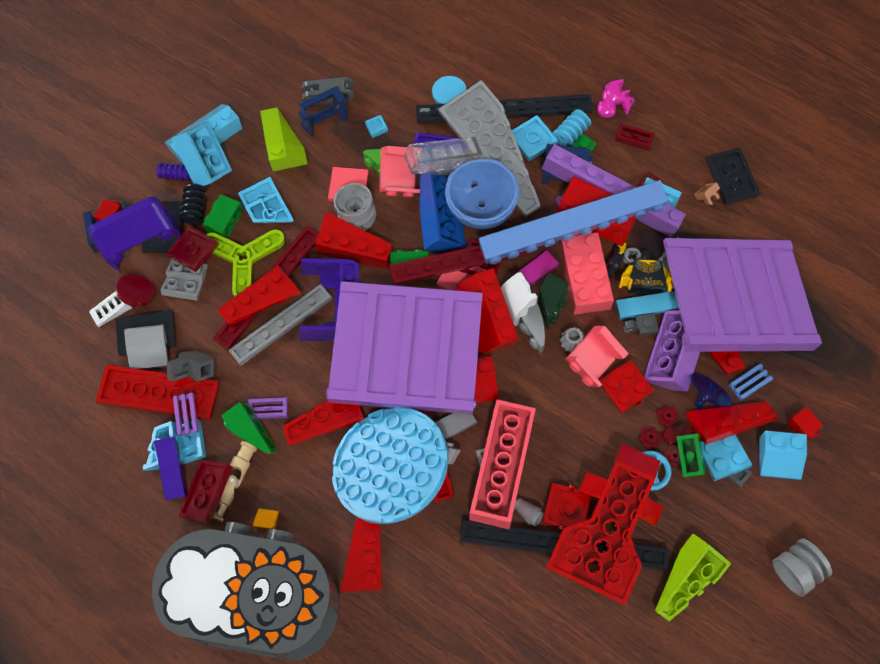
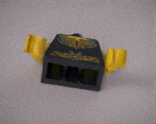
(646, 276)

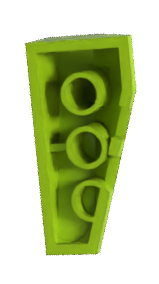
(281, 142)
(693, 570)

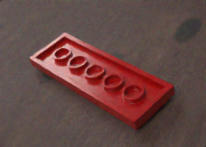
(154, 391)

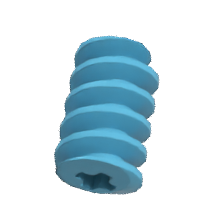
(572, 127)

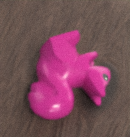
(613, 96)

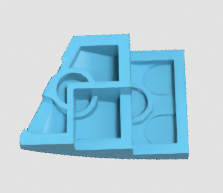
(265, 203)
(190, 446)

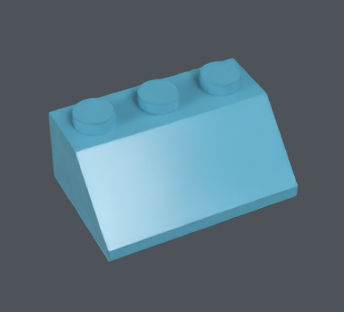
(202, 154)

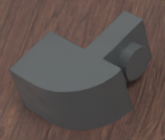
(191, 364)

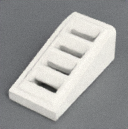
(118, 310)

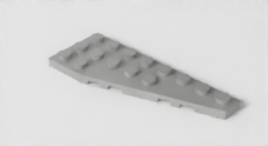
(482, 116)

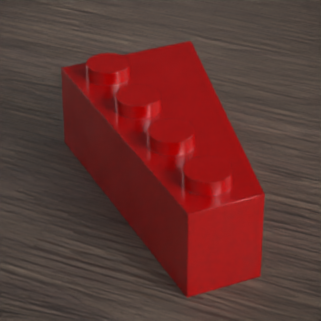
(349, 242)

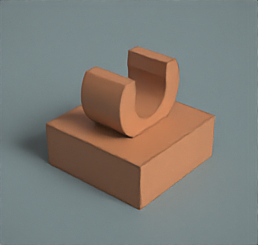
(706, 192)

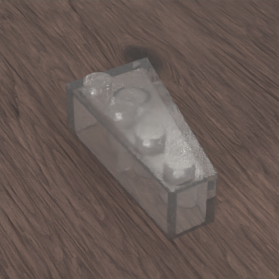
(441, 156)

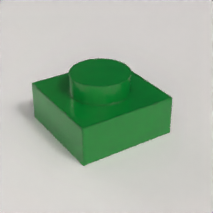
(584, 142)

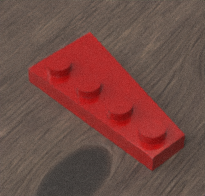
(265, 292)
(321, 421)
(727, 421)
(363, 563)

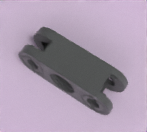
(315, 87)

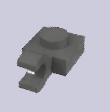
(644, 324)

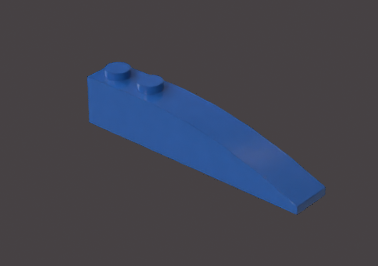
(439, 227)

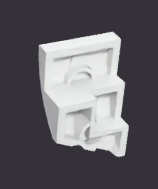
(518, 297)

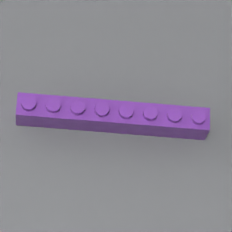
(566, 165)

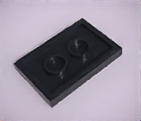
(732, 176)
(158, 245)
(157, 318)

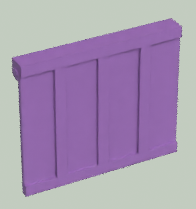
(740, 295)
(405, 348)

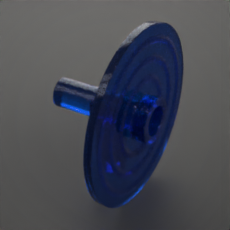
(710, 391)

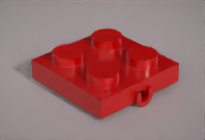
(626, 386)
(565, 506)

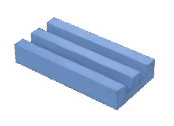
(763, 373)

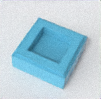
(376, 126)

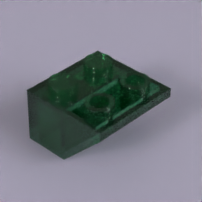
(552, 298)

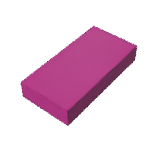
(539, 268)

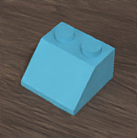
(782, 454)

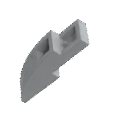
(533, 326)

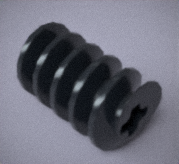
(192, 204)

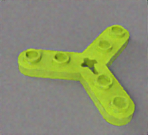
(254, 251)

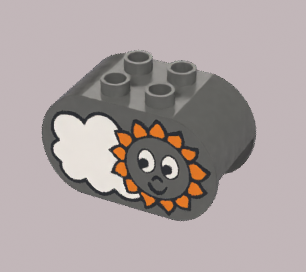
(246, 592)

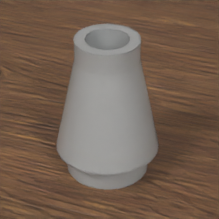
(529, 512)

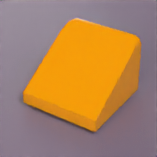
(265, 519)

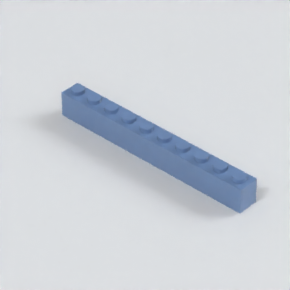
(573, 222)

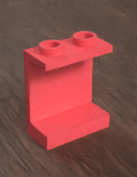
(395, 173)
(595, 355)

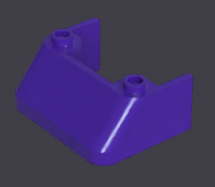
(132, 228)
(331, 274)

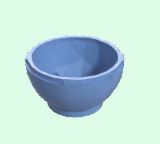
(495, 189)

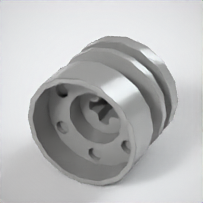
(355, 205)
(802, 567)

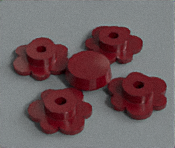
(669, 435)

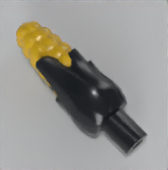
(615, 259)

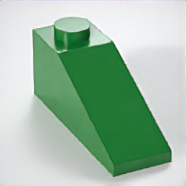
(245, 424)

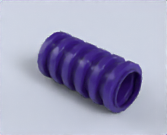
(172, 172)

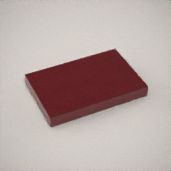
(205, 491)

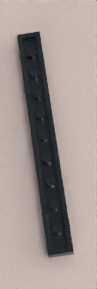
(519, 108)
(545, 542)

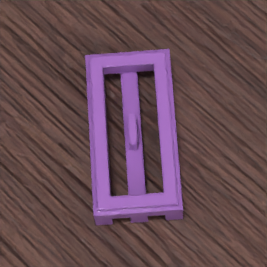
(176, 399)
(284, 408)

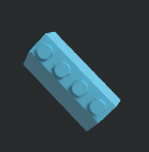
(223, 122)

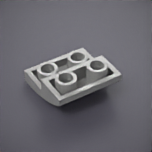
(183, 282)
(146, 346)

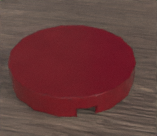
(135, 290)

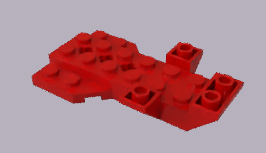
(620, 501)

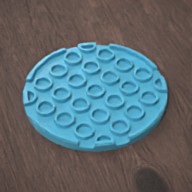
(390, 465)

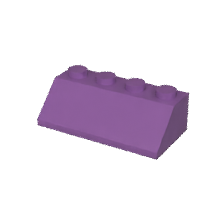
(669, 363)

